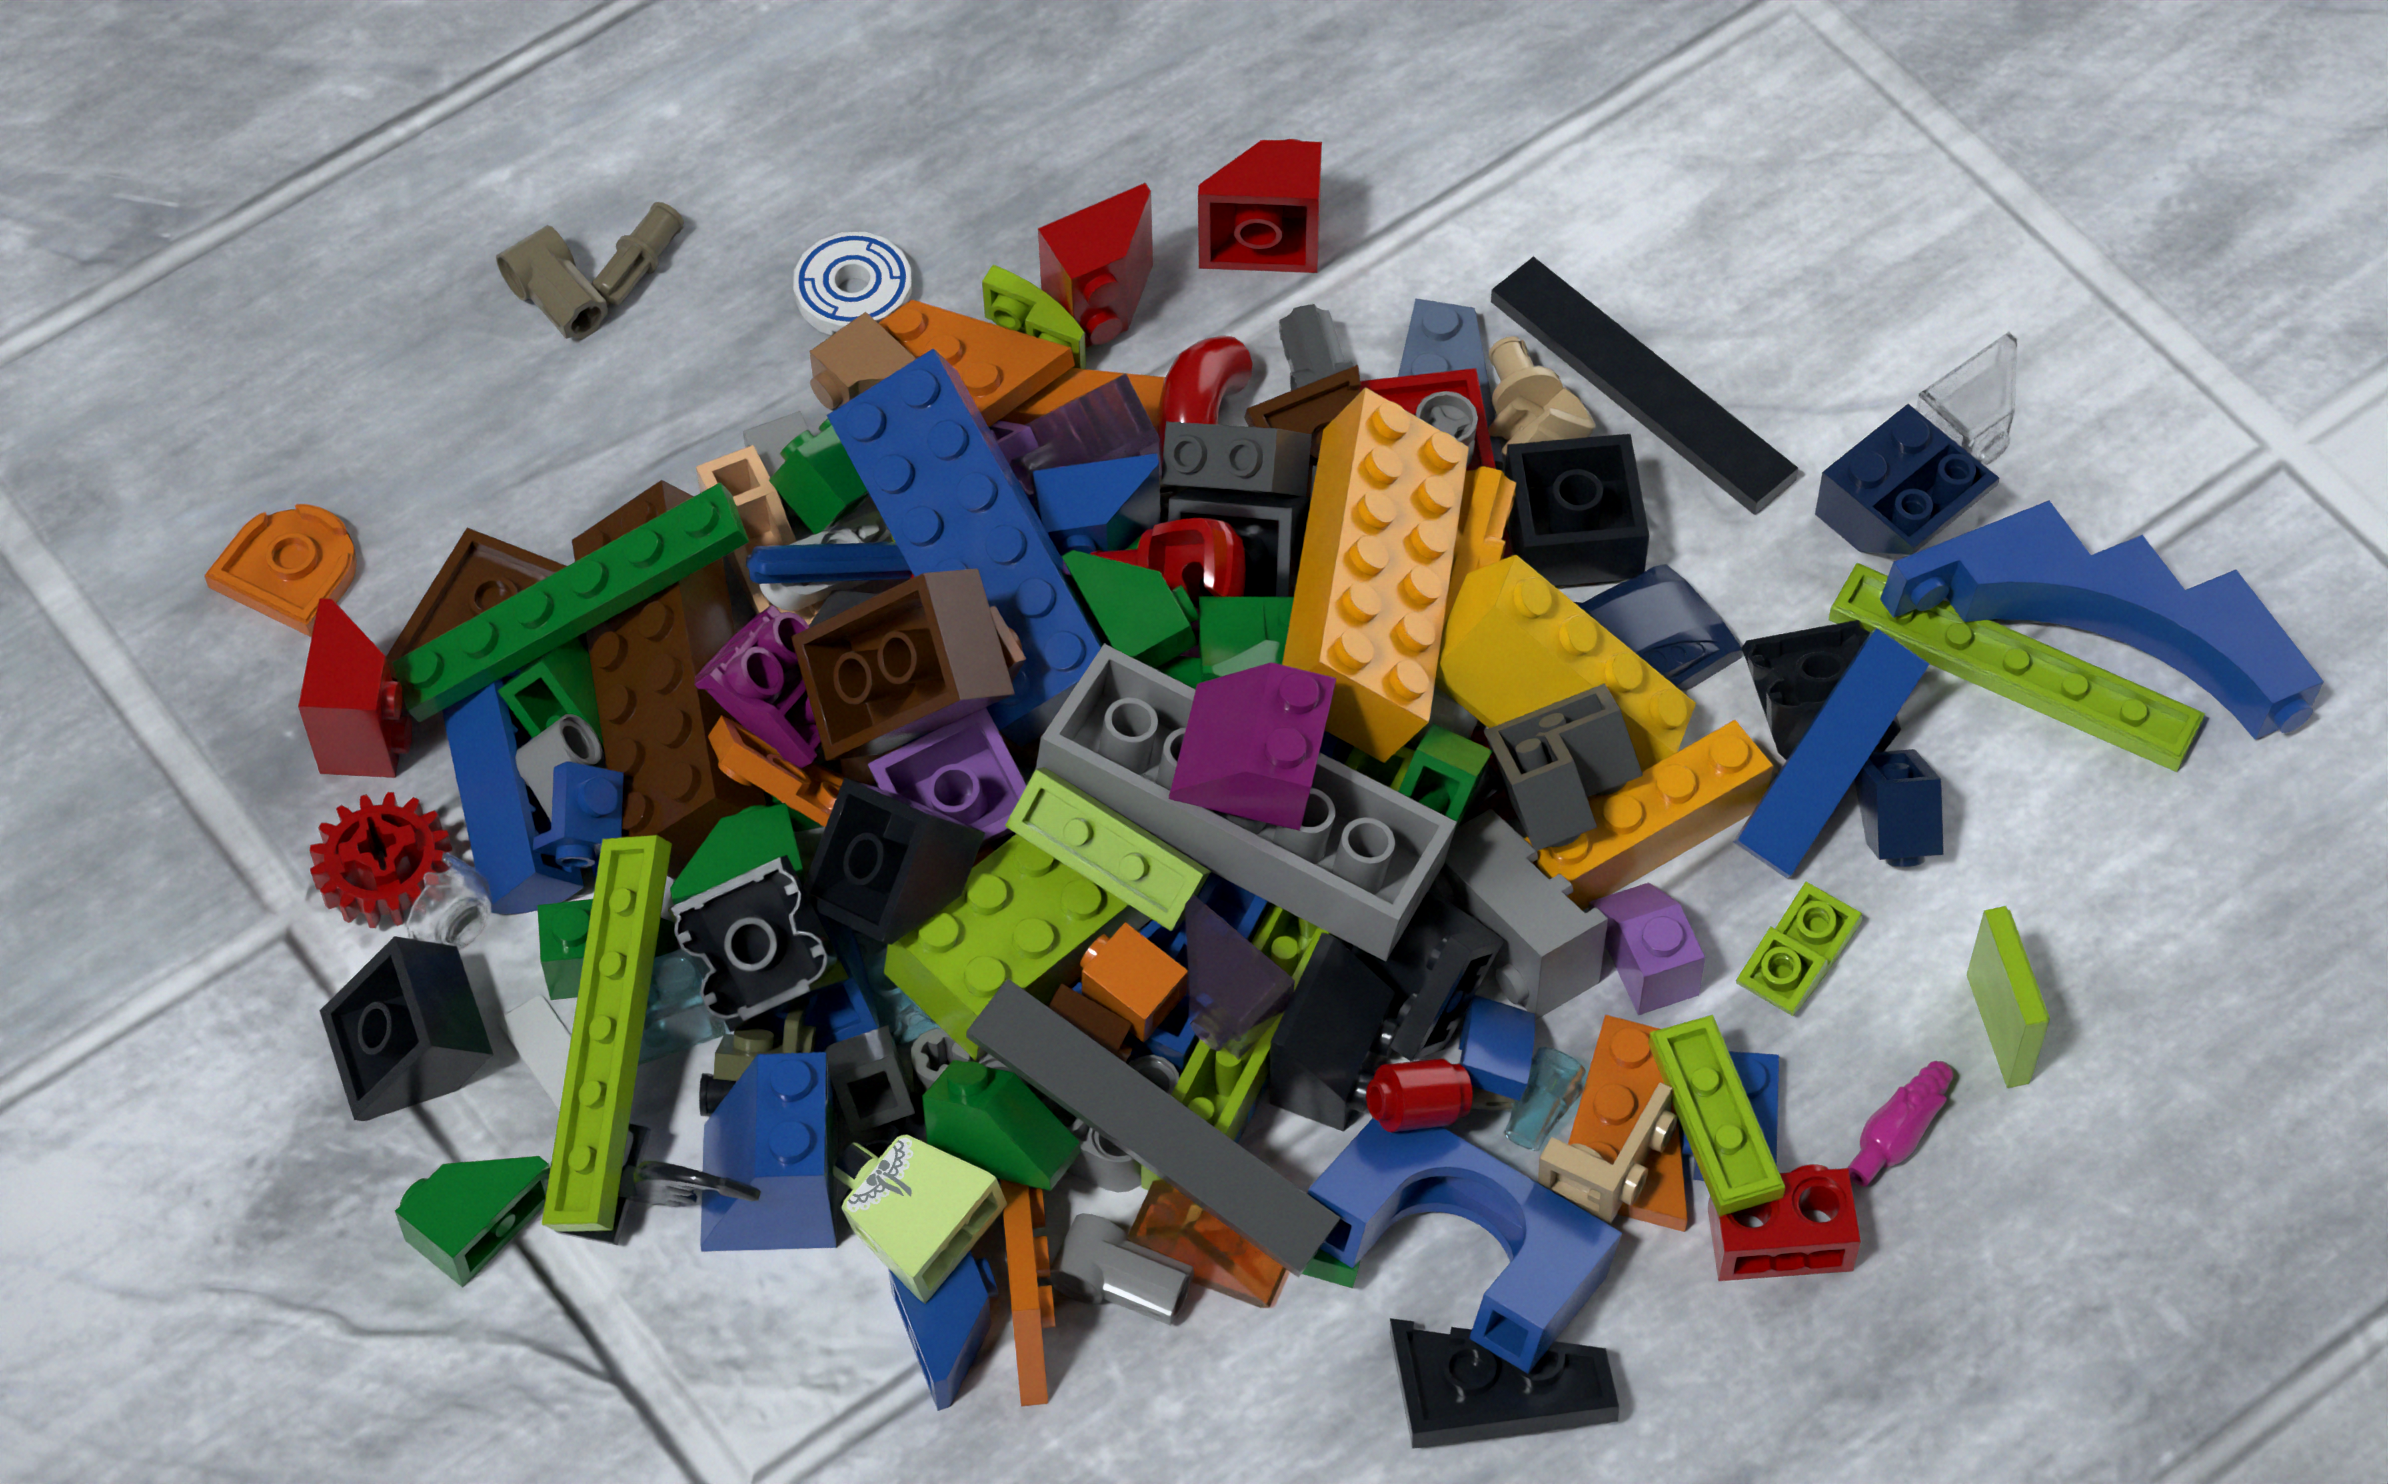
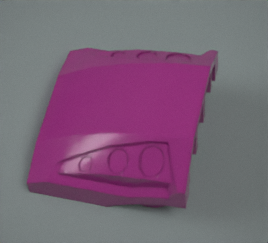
(763, 686)

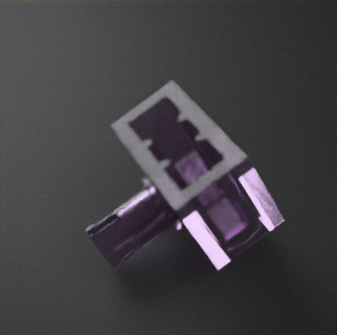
(1088, 429)

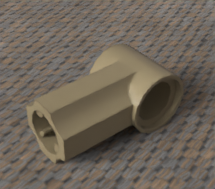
(547, 273)

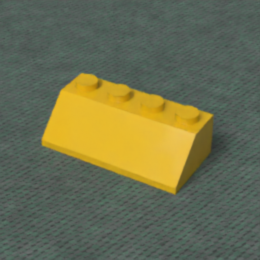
(1527, 645)

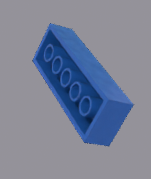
(962, 508)

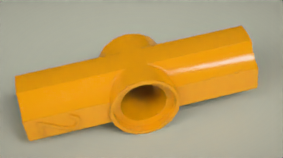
(1481, 526)

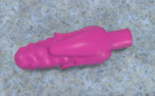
(1900, 1123)

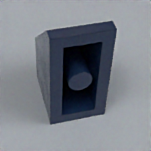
(1900, 807)

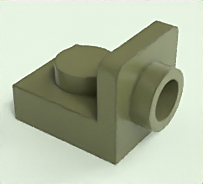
(740, 1049)

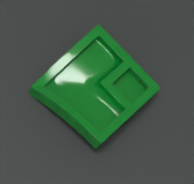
(1241, 633)

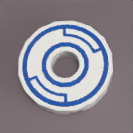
(845, 258)

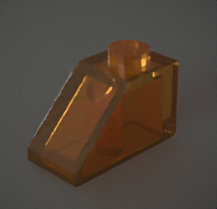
(1220, 1256)

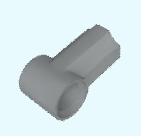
(1104, 1264)

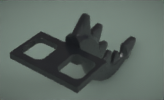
(661, 1184)

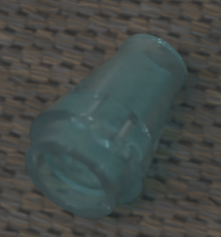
(1550, 1093)

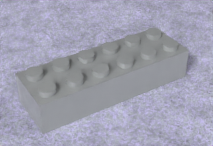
(1349, 869)

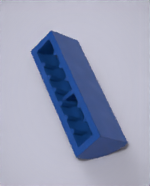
(500, 806)

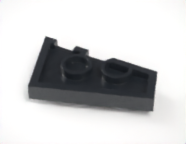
(1469, 1394)

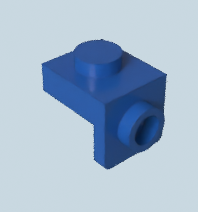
(583, 814)

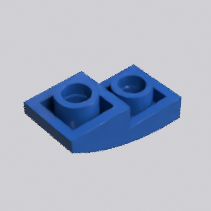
(1497, 1046)

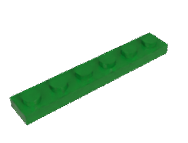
(570, 602)

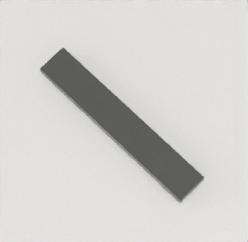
(1153, 1127)

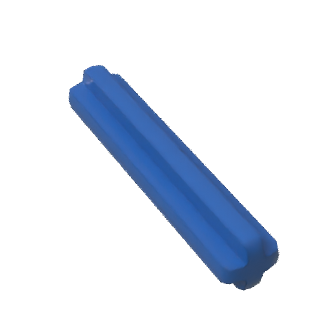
(827, 563)

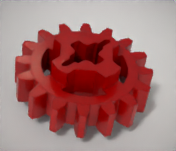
(349, 866)

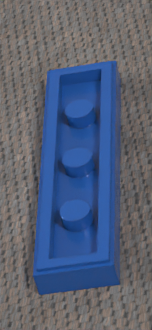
(1831, 753)

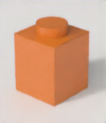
(1133, 979)

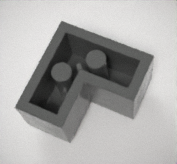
(1560, 759)

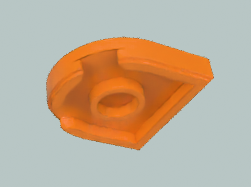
(287, 564)

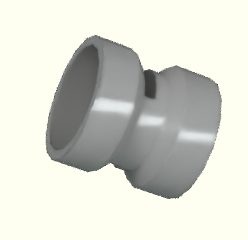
(1452, 415)

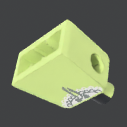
(917, 1208)

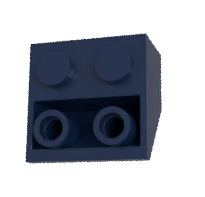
(1900, 486)

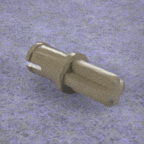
(638, 253)

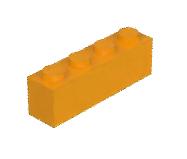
(1662, 814)

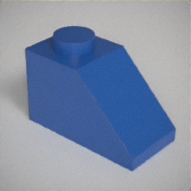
(949, 1326)

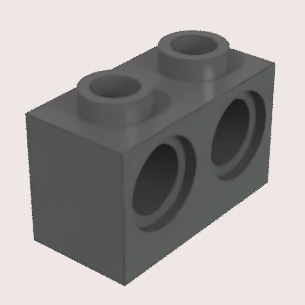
(1236, 458)

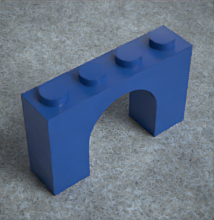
(1551, 1244)

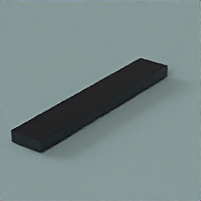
(1644, 385)

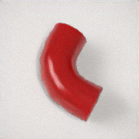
(1201, 380)

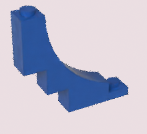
(2043, 573)

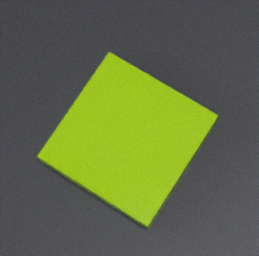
(2007, 996)

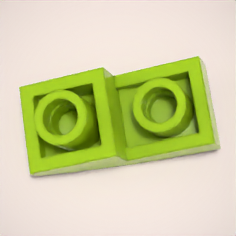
(1028, 309)
(1800, 949)

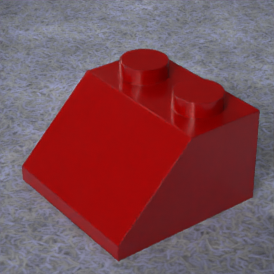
(1263, 209)
(1100, 262)
(351, 700)

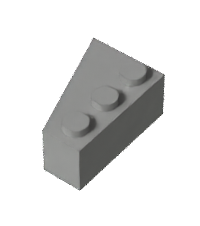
(1549, 942)

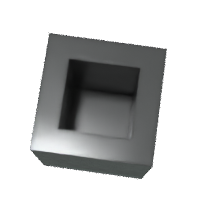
(869, 1080)

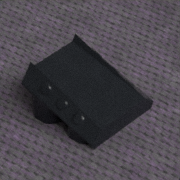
(1797, 675)
(757, 945)

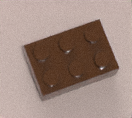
(902, 664)

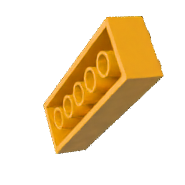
(1377, 570)

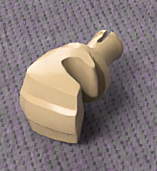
(1532, 400)

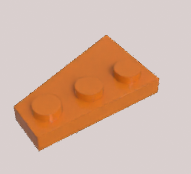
(993, 361)
(752, 760)
(1613, 1099)
(1030, 1304)

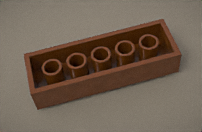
(647, 698)

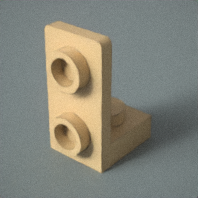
(1598, 1186)

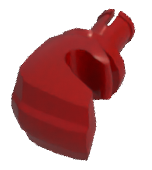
(1188, 552)

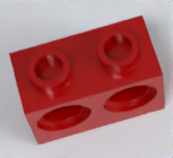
(1788, 1240)

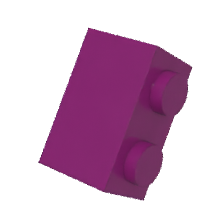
(1254, 743)

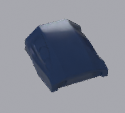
(1666, 626)

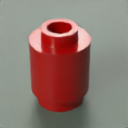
(1419, 1094)

